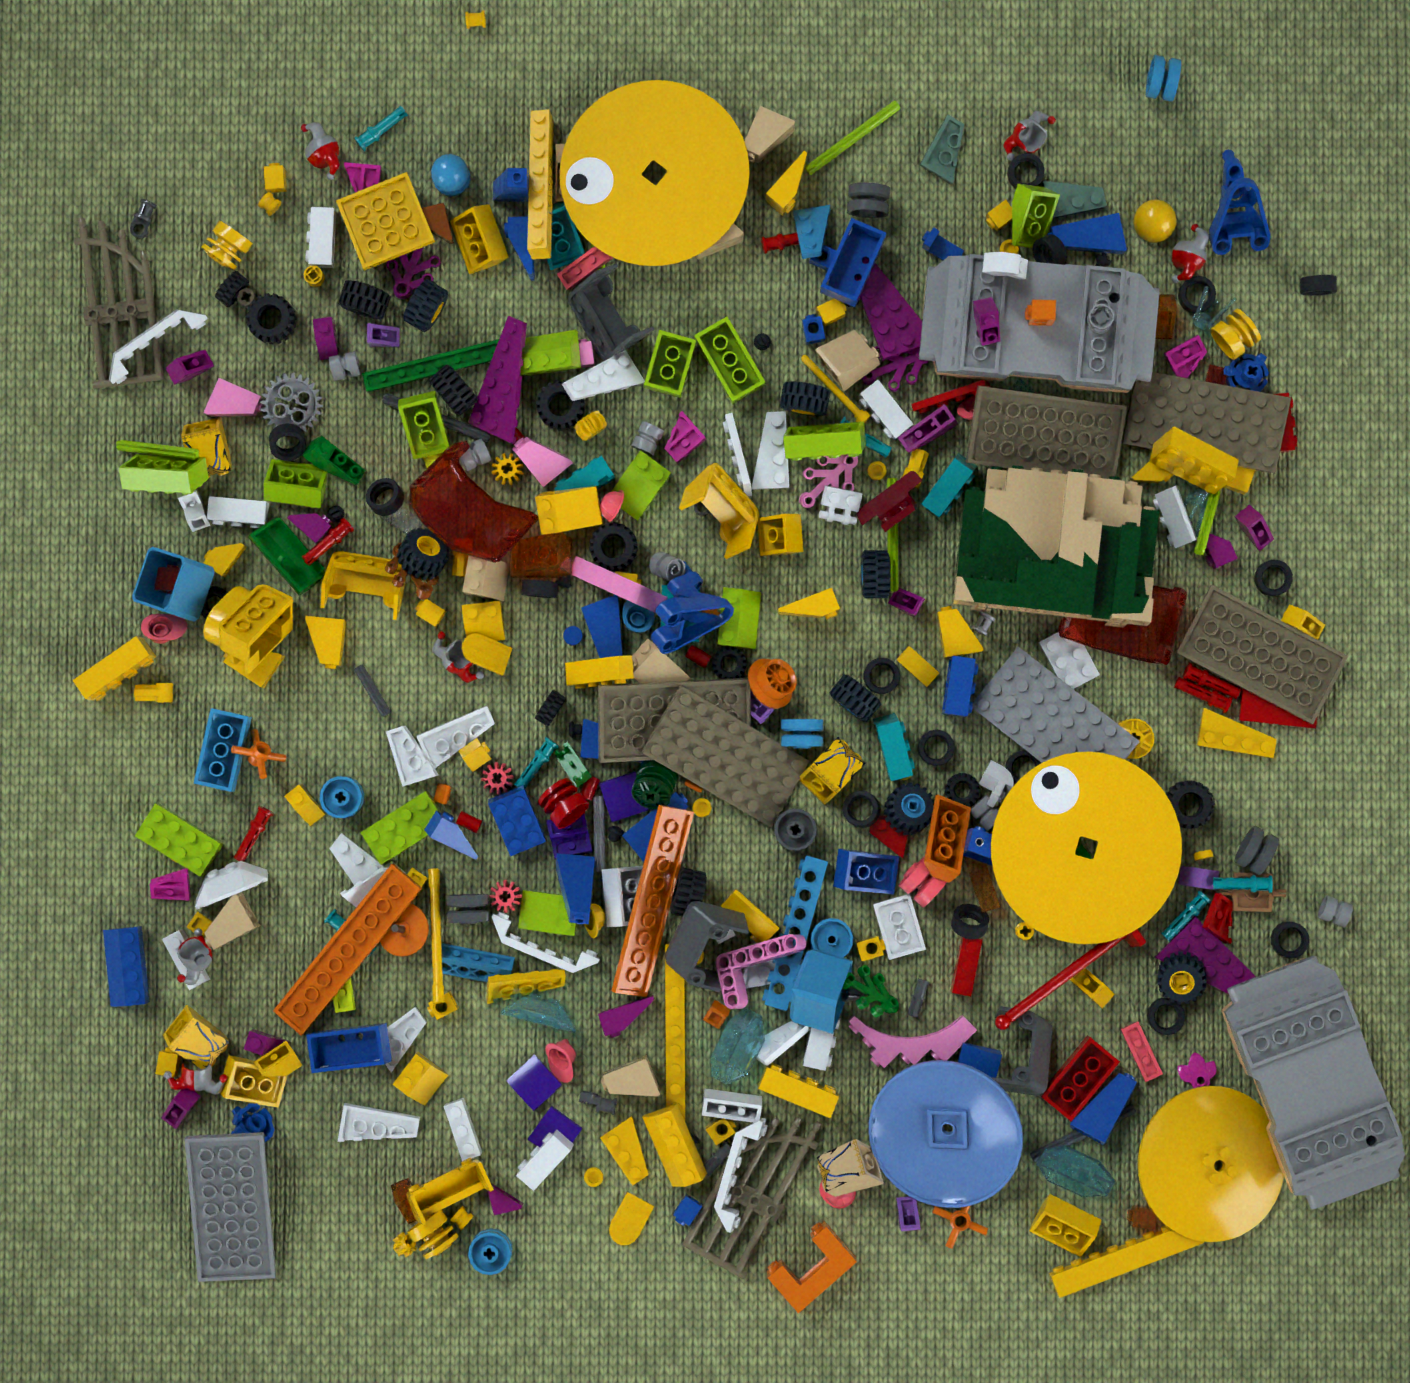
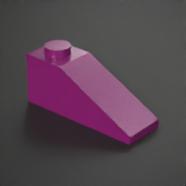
(928, 429)
(620, 1017)

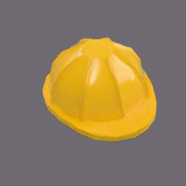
(596, 920)

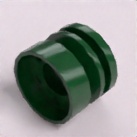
(653, 784)

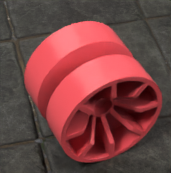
(918, 877)

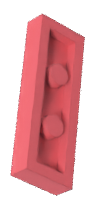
(583, 267)
(1141, 1051)

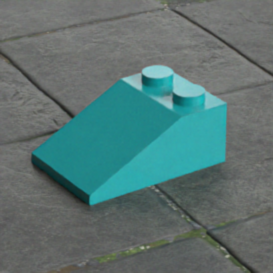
(565, 239)

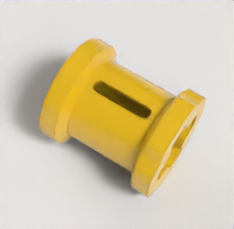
(475, 19)
(1019, 926)

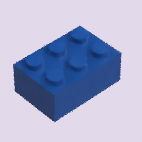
(959, 686)
(517, 820)

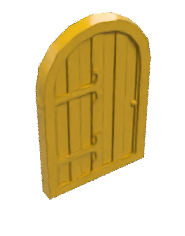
(486, 653)
(629, 1219)

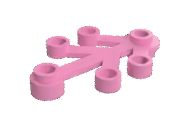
(831, 476)

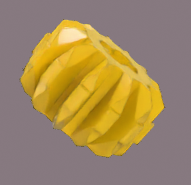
(590, 425)
(504, 463)

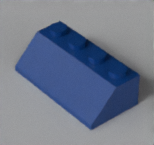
(126, 966)

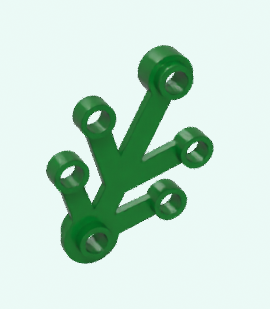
(888, 1003)

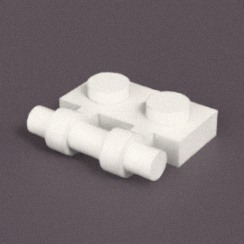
(842, 499)

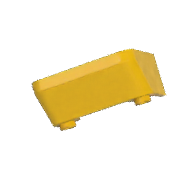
(727, 504)
(361, 575)
(447, 1189)

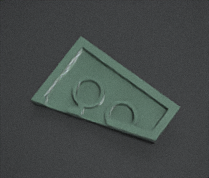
(943, 150)
(1076, 198)

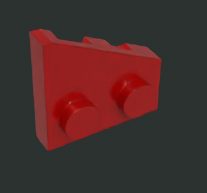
(888, 836)
(1219, 918)

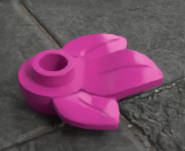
(1197, 1069)

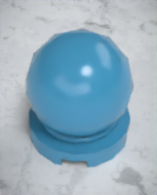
(450, 175)

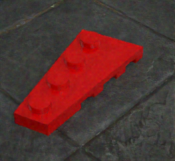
(954, 395)

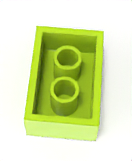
(670, 364)

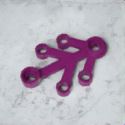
(411, 268)
(899, 364)

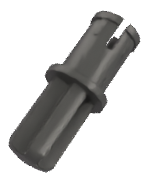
(918, 997)
(717, 1158)

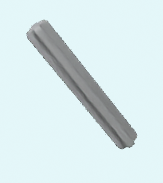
(599, 833)

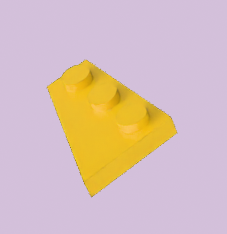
(626, 1150)

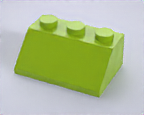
(551, 353)
(295, 483)
(742, 627)

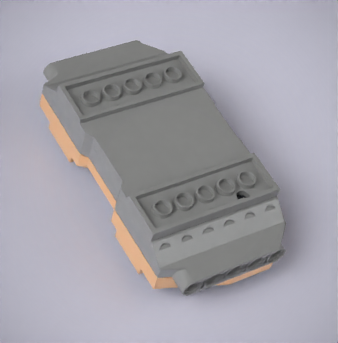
(1058, 352)
(1315, 1081)

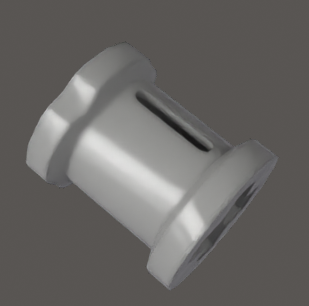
(978, 626)

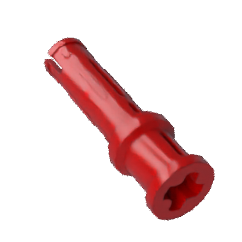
(778, 242)
(334, 536)
(1203, 678)
(1212, 698)
(257, 826)

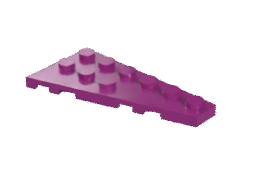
(889, 315)
(501, 387)
(1221, 965)

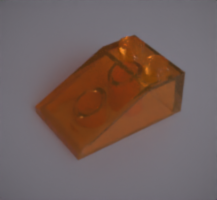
(542, 556)

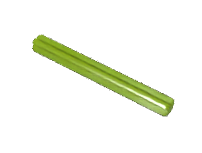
(157, 449)

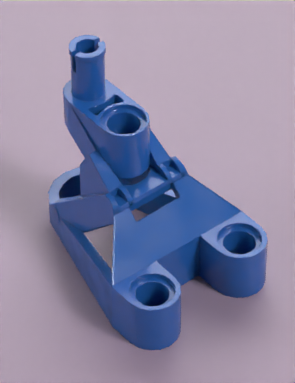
(1241, 223)
(685, 607)

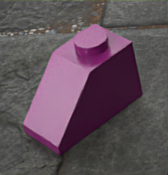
(325, 337)
(189, 366)
(313, 525)
(1254, 527)
(261, 1042)
(180, 1107)

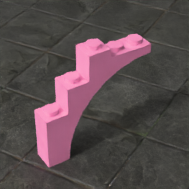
(887, 1047)

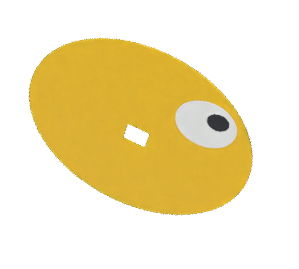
(692, 201)
(1038, 838)

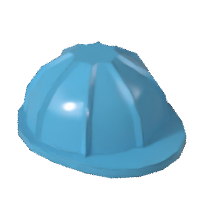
(637, 618)

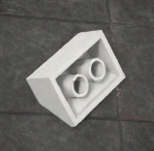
(1175, 517)
(619, 893)

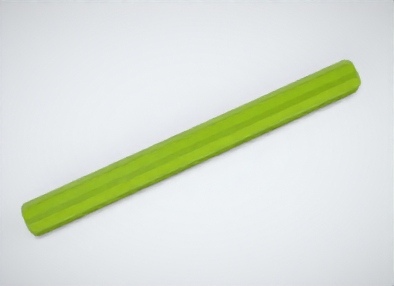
(852, 137)
(892, 543)

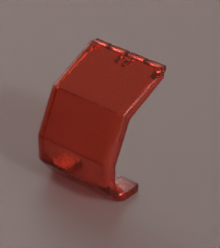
(463, 512)
(1138, 642)

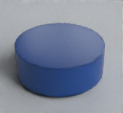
(572, 635)

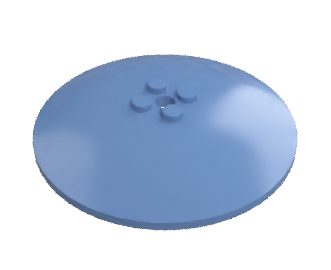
(937, 1164)

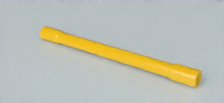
(434, 884)

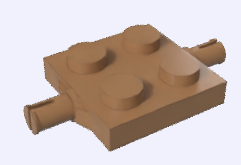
(1252, 901)

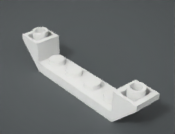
(118, 371)
(502, 925)
(728, 1215)

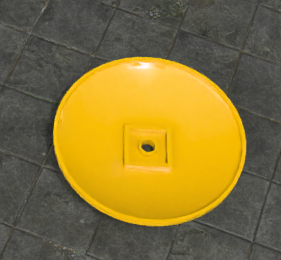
(1180, 1158)

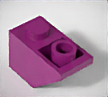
(987, 320)
(1219, 551)

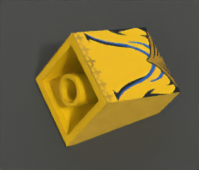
(211, 441)
(831, 770)
(195, 1038)

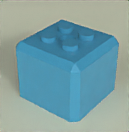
(189, 589)
(817, 990)

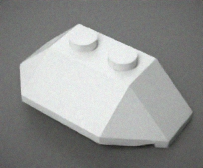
(228, 882)

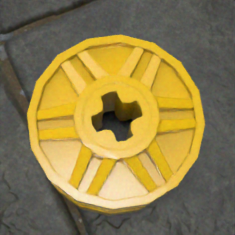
(226, 245)
(1235, 333)
(1144, 734)
(433, 1234)

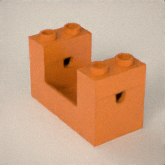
(804, 1290)

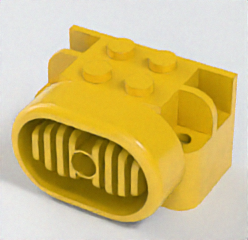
(248, 623)

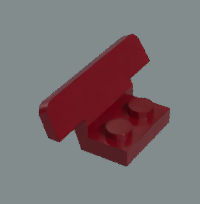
(893, 503)

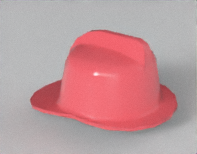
(163, 627)
(560, 1059)

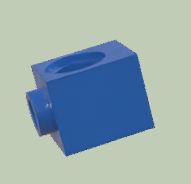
(825, 264)
(811, 338)
(687, 1210)

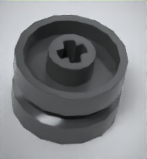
(868, 200)
(803, 837)
(1256, 850)
(467, 908)

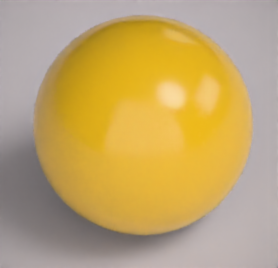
(1154, 221)

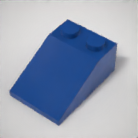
(517, 232)
(866, 871)

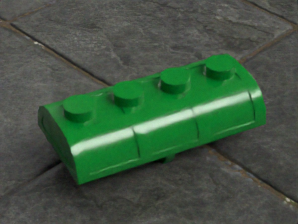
(285, 553)

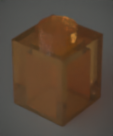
(1141, 1217)

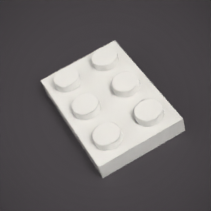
(1069, 660)
(899, 926)

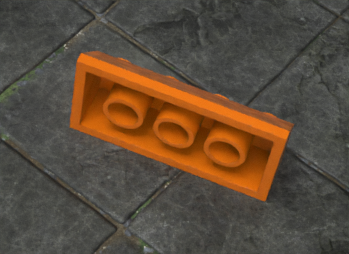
(946, 838)

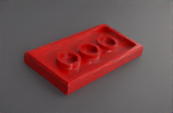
(1261, 711)

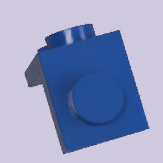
(939, 246)

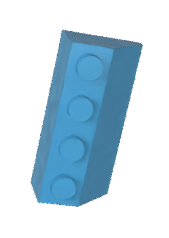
(216, 764)

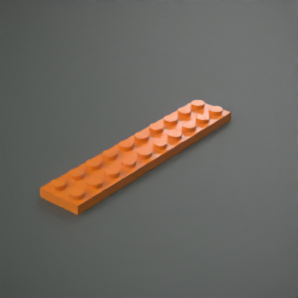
(652, 901)
(347, 949)

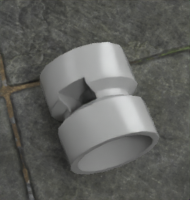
(1100, 318)
(344, 366)
(647, 439)
(475, 454)
(666, 566)
(984, 812)
(1335, 911)

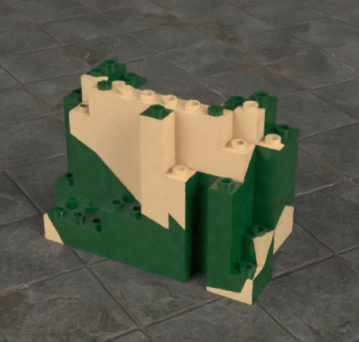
(1057, 546)

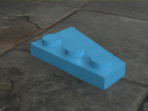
(811, 229)

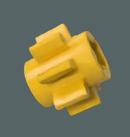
(404, 1245)

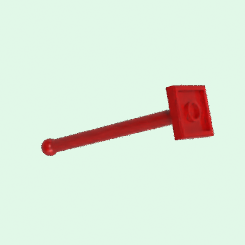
(1003, 1021)

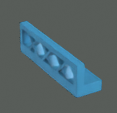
(474, 961)

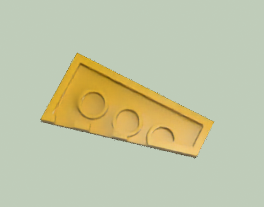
(1226, 734)
(506, 985)

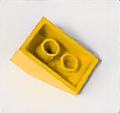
(784, 191)
(568, 509)
(815, 606)
(248, 1085)

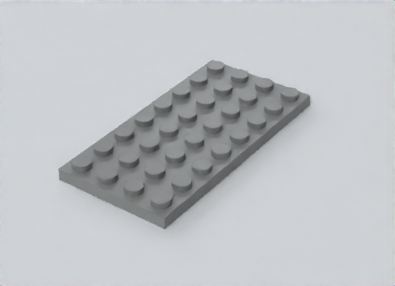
(1047, 713)
(230, 1206)

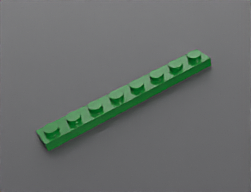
(428, 366)

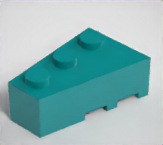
(594, 474)
(949, 486)
(894, 746)

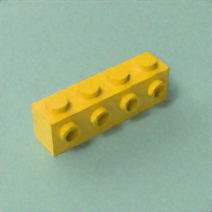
(599, 671)

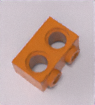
(1041, 312)

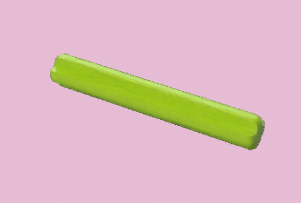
(1206, 523)

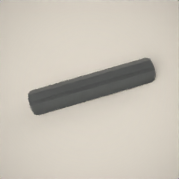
(372, 690)

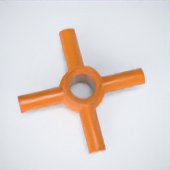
(258, 753)
(957, 1228)

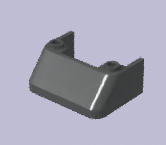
(600, 318)
(695, 928)
(1031, 1079)

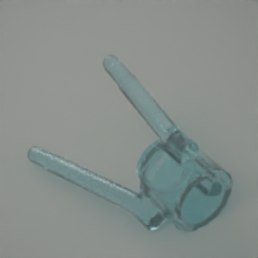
(1203, 321)
(1199, 500)

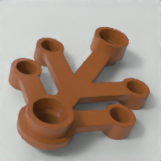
(423, 589)

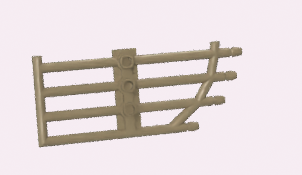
(119, 311)
(752, 1198)

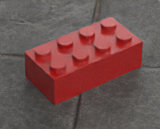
(1079, 1078)

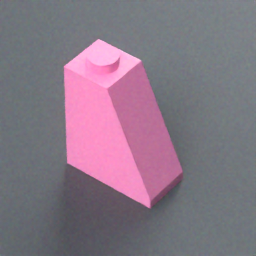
(232, 401)
(541, 460)

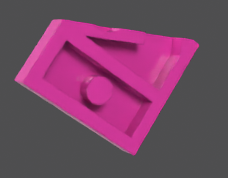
(363, 175)
(1186, 356)
(684, 438)
(171, 886)

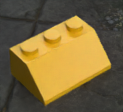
(479, 238)
(758, 923)
(1065, 1225)

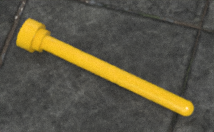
(860, 415)

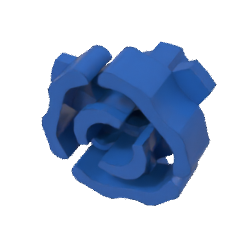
(1251, 363)
(253, 1123)

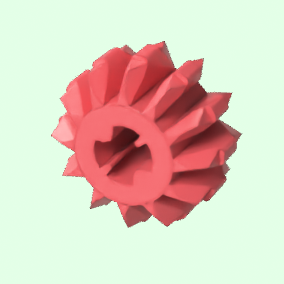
(504, 778)
(500, 891)

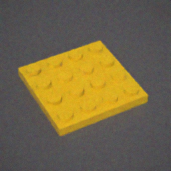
(385, 221)

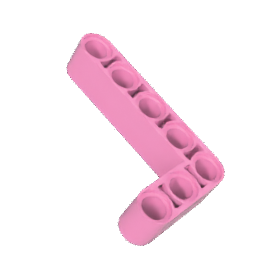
(616, 584)
(736, 964)

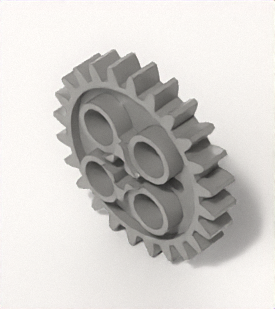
(296, 387)

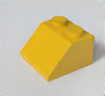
(780, 534)
(484, 619)
(420, 1079)

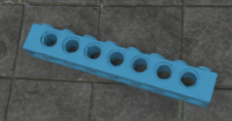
(818, 867)

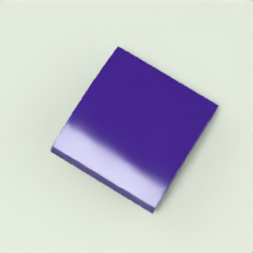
(619, 797)
(570, 840)
(534, 1082)
(550, 1122)

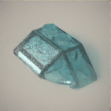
(541, 1011)
(738, 1047)
(1075, 1171)

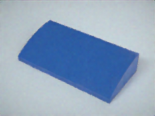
(981, 1058)

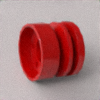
(563, 803)

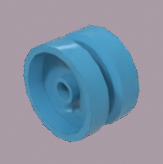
(1162, 77)
(802, 733)
(331, 794)
(835, 928)
(484, 1261)

